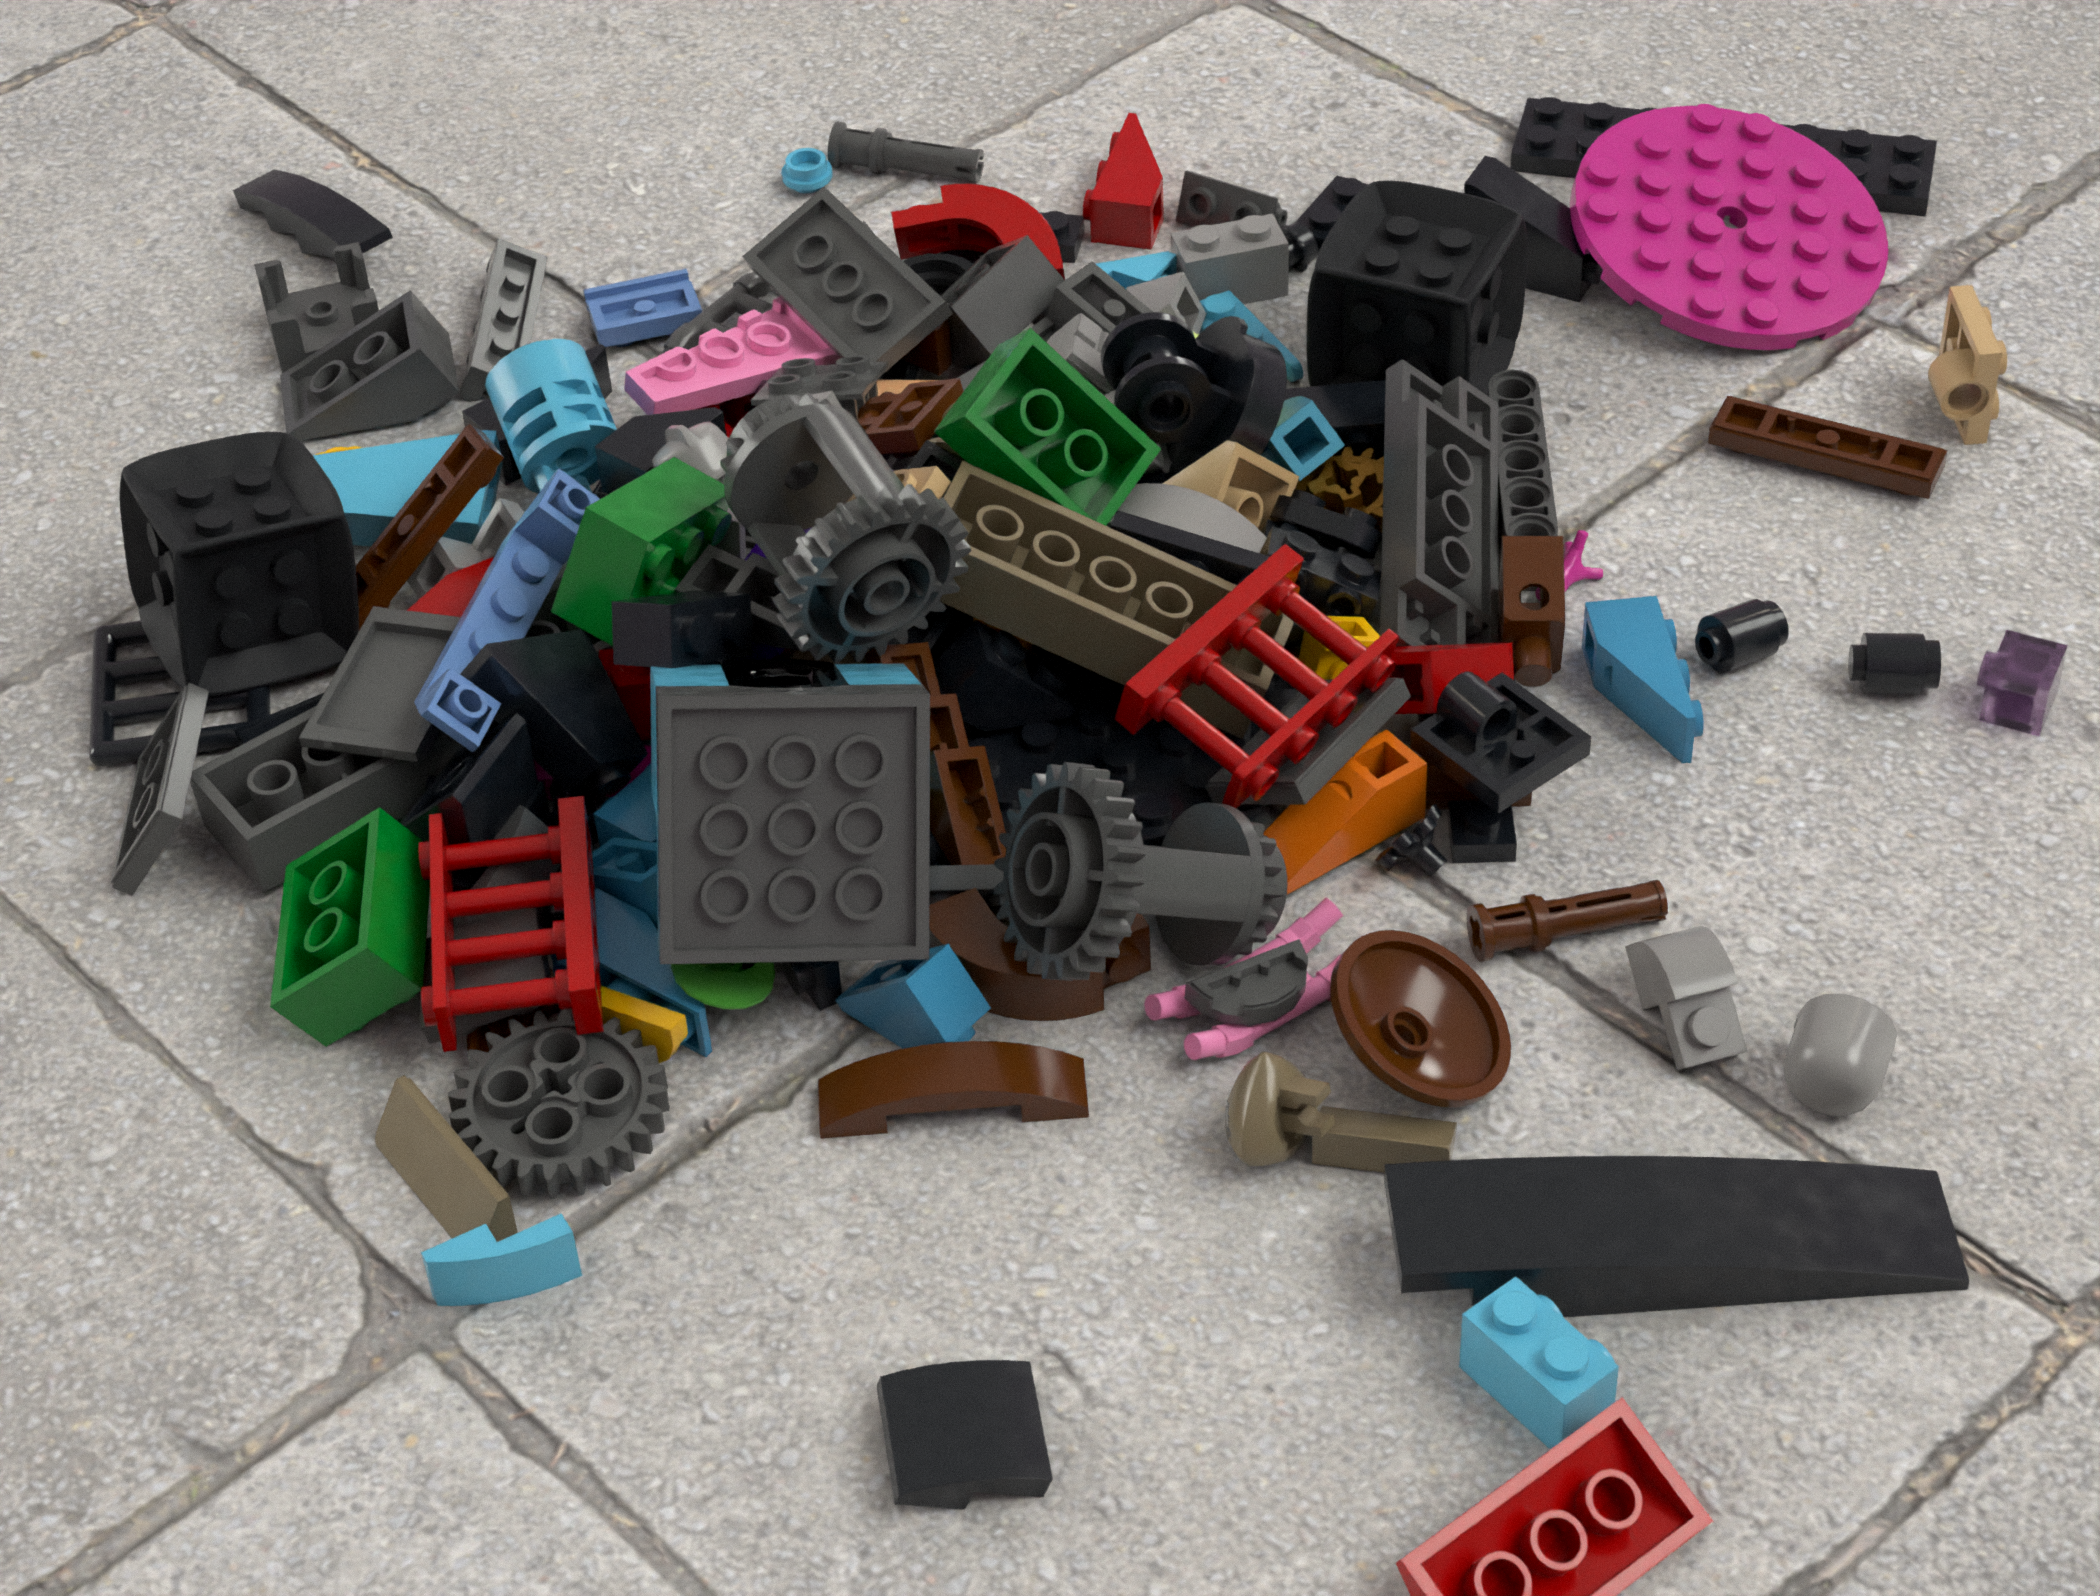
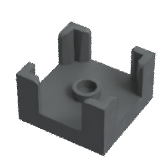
(315, 316)

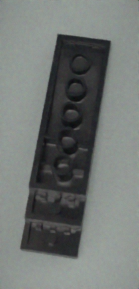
(1670, 1230)

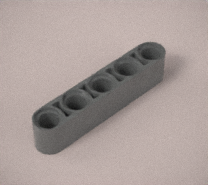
(1524, 471)

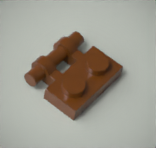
(907, 419)

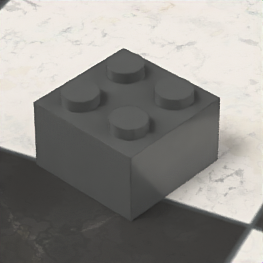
(998, 299)

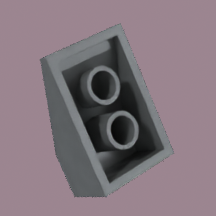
(372, 375)

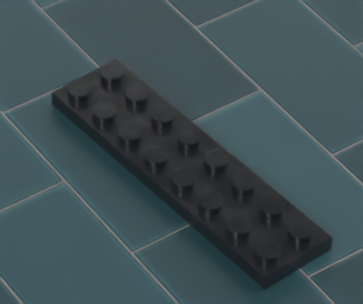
(1891, 168)

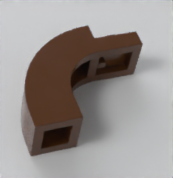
(1009, 989)

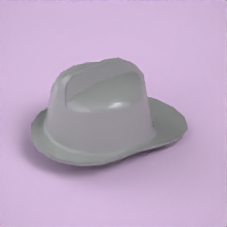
(697, 446)

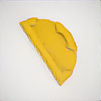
(657, 1024)

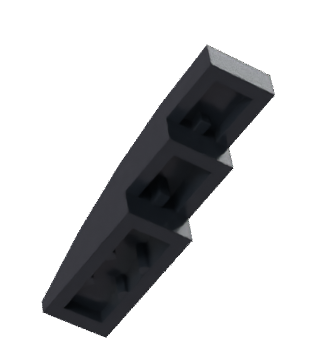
(311, 212)

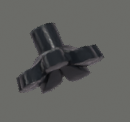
(1416, 846)

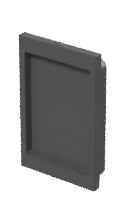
(374, 689)

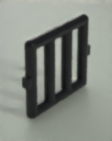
(108, 711)

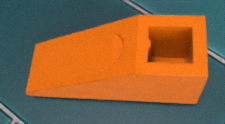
(1356, 809)

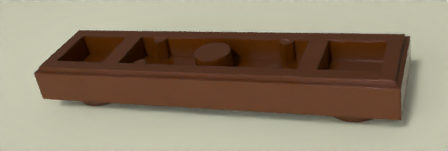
(1828, 447)
(425, 518)

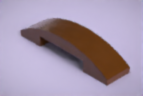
(950, 1078)

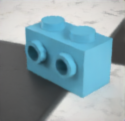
(1536, 1362)

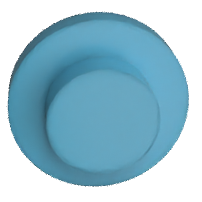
(806, 170)

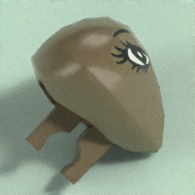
(1274, 1110)

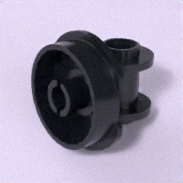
(1193, 388)

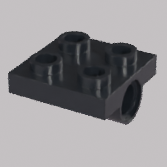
(1497, 739)

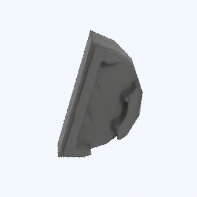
(1253, 989)

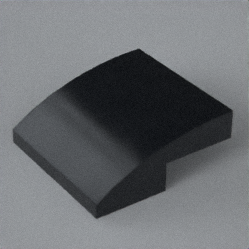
(963, 1432)

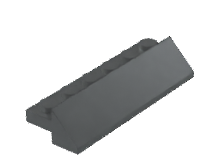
(1439, 511)

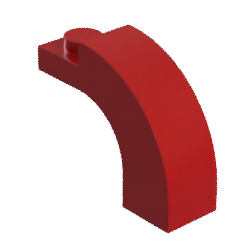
(975, 220)

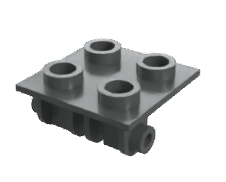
(851, 380)

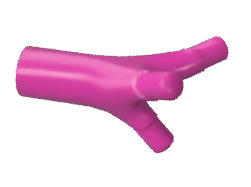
(1573, 567)

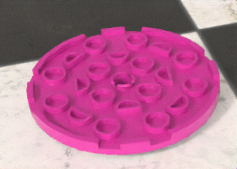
(1655, 210)

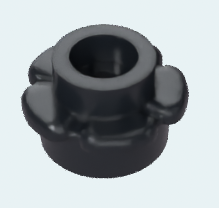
(1301, 245)

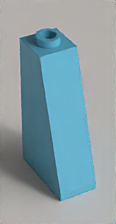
(382, 478)

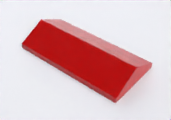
(1568, 1523)

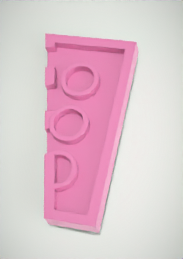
(726, 362)

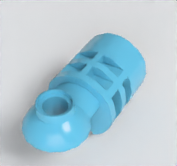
(550, 411)

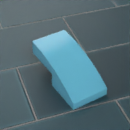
(484, 1271)

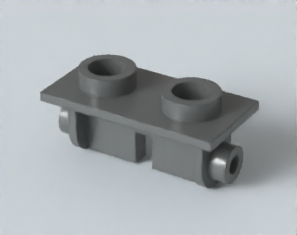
(1216, 202)

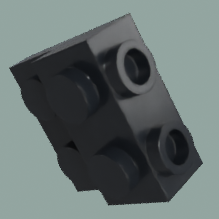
(1330, 578)

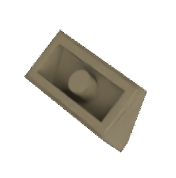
(1374, 1139)

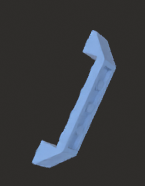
(503, 607)

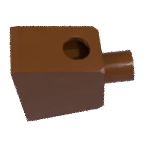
(1533, 627)

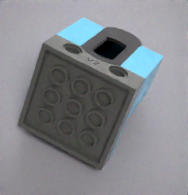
(791, 811)

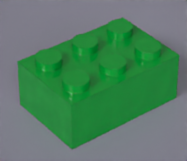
(1047, 430)
(640, 543)
(351, 929)

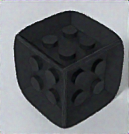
(1420, 282)
(239, 561)

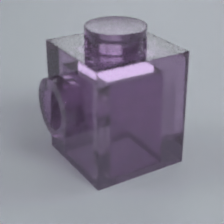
(2021, 682)

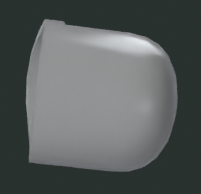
(1839, 1054)

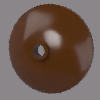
(1420, 1019)

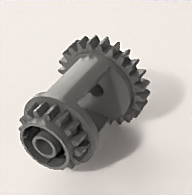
(865, 563)
(1083, 875)

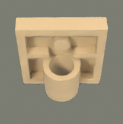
(1968, 366)

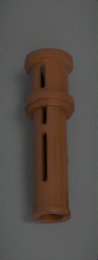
(1537, 922)

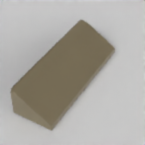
(441, 1165)

